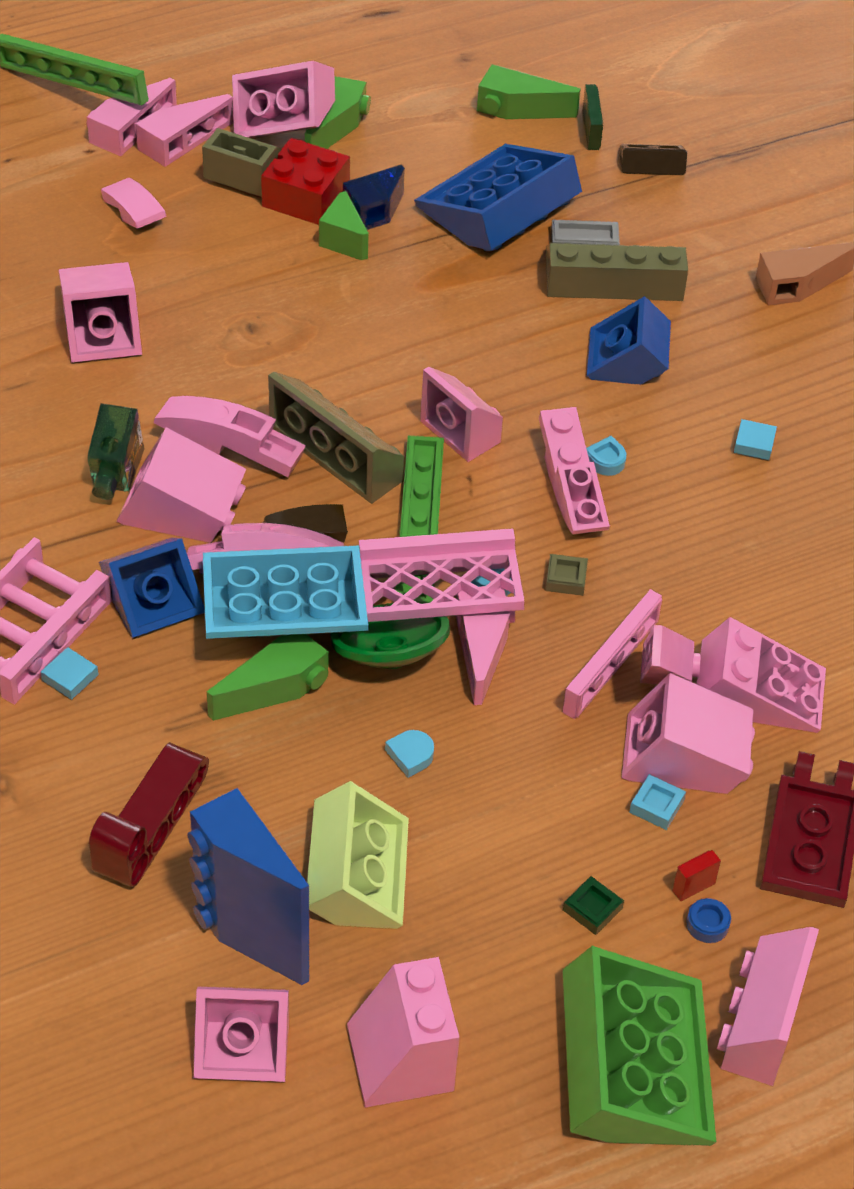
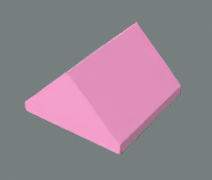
(241, 1034)

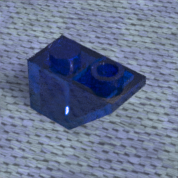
(377, 195)

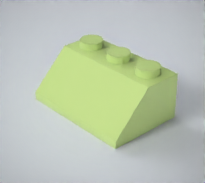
(357, 859)

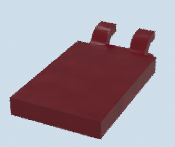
(812, 836)

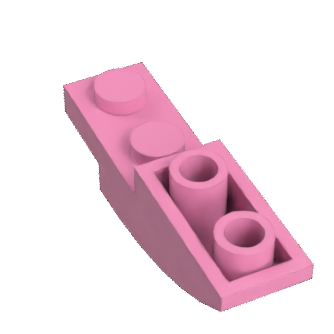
(231, 425)
(571, 472)
(260, 537)

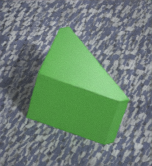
(343, 229)

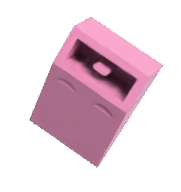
(764, 676)

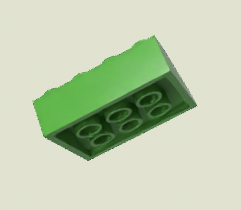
(636, 1052)

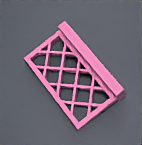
(439, 557)

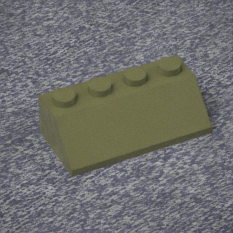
(616, 271)
(334, 438)

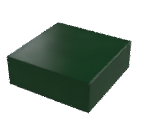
(593, 905)

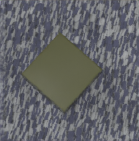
(566, 574)

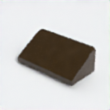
(653, 159)

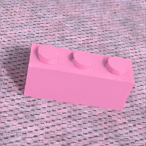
(282, 98)
(766, 1004)

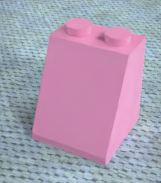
(100, 312)
(183, 490)
(689, 738)
(405, 1036)

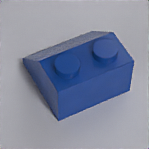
(630, 345)
(153, 586)

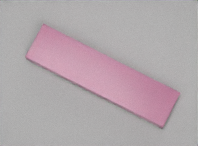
(612, 654)

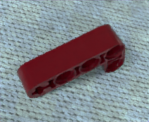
(128, 843)

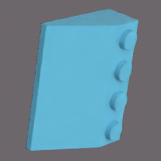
(284, 592)

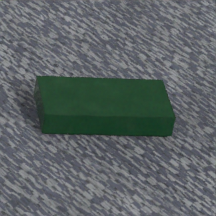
(592, 117)

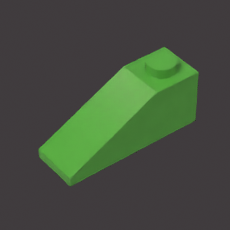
(525, 96)
(344, 114)
(271, 677)

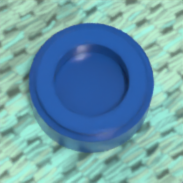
(708, 920)

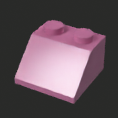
(458, 415)

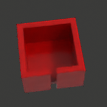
(304, 180)

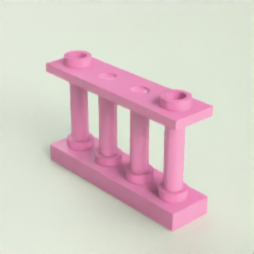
(63, 622)

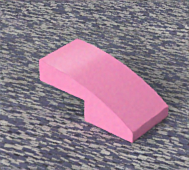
(134, 202)

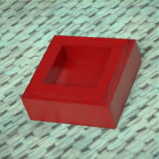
(696, 875)

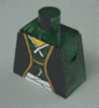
(113, 462)

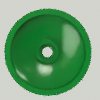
(392, 642)

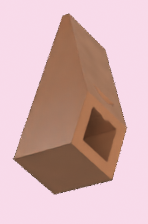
(800, 272)

